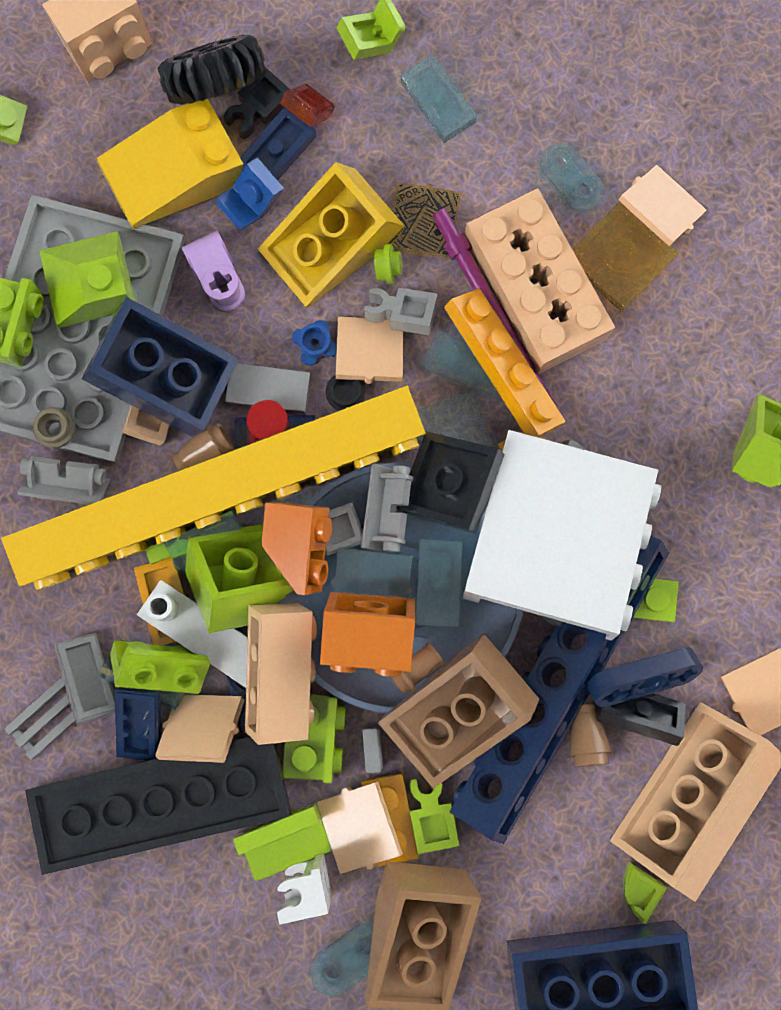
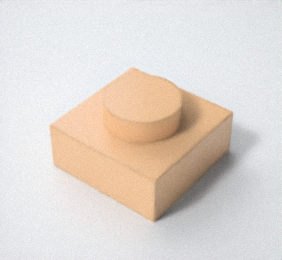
(145, 427)

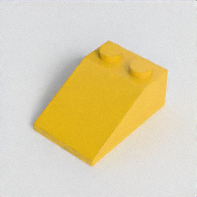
(171, 164)
(330, 234)

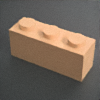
(279, 672)

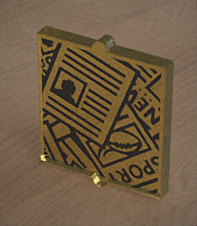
(414, 208)

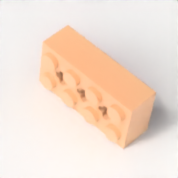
(548, 258)

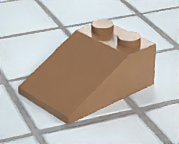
(460, 711)
(420, 936)

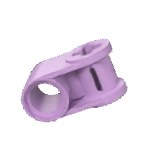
(214, 268)

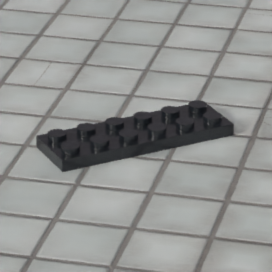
(155, 805)

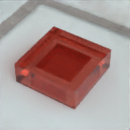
(307, 104)

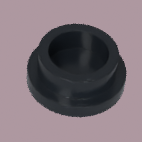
(344, 393)

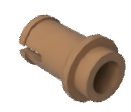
(422, 665)

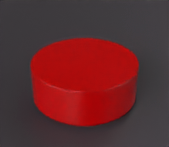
(267, 419)

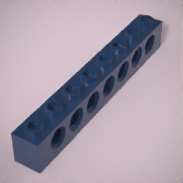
(561, 703)

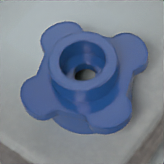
(316, 331)

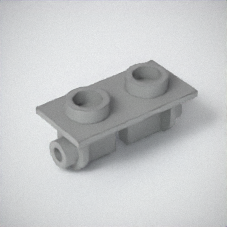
(79, 484)
(383, 523)

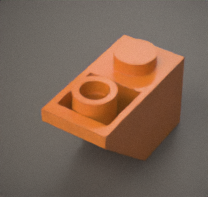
(297, 542)

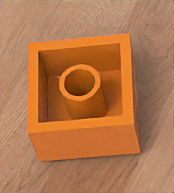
(368, 633)

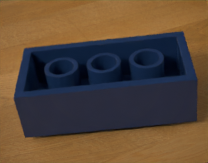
(604, 969)

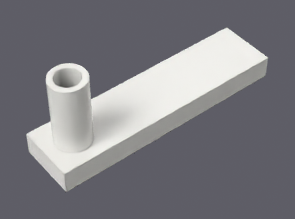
(183, 622)

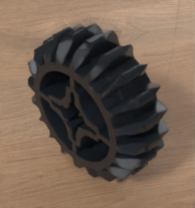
(212, 69)

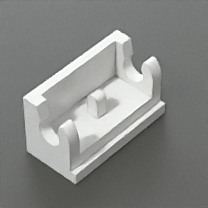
(309, 892)

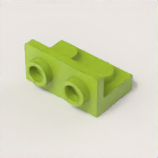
(19, 307)
(158, 667)
(317, 756)

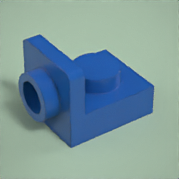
(251, 195)

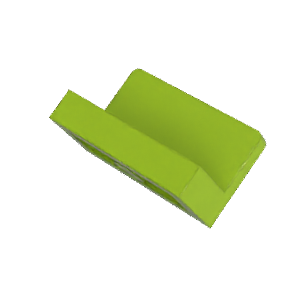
(283, 842)

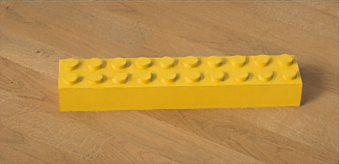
(207, 490)

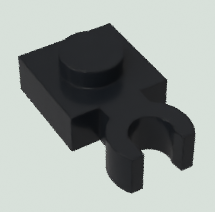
(258, 101)

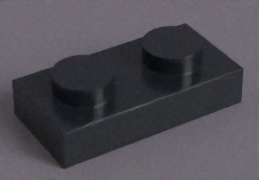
(648, 716)

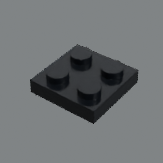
(452, 481)

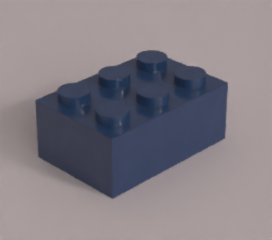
(160, 368)

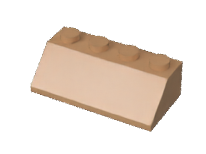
(698, 800)

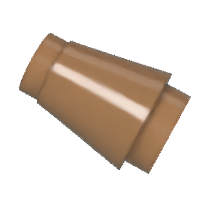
(203, 447)
(588, 739)

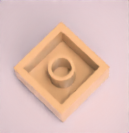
(99, 32)

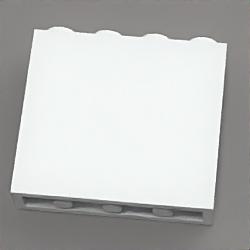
(564, 534)

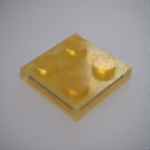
(622, 256)

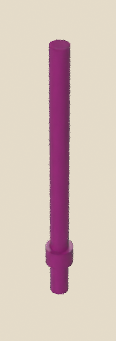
(459, 249)

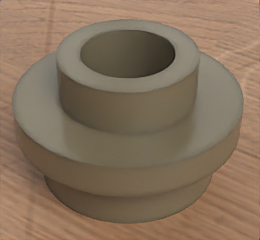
(43, 422)

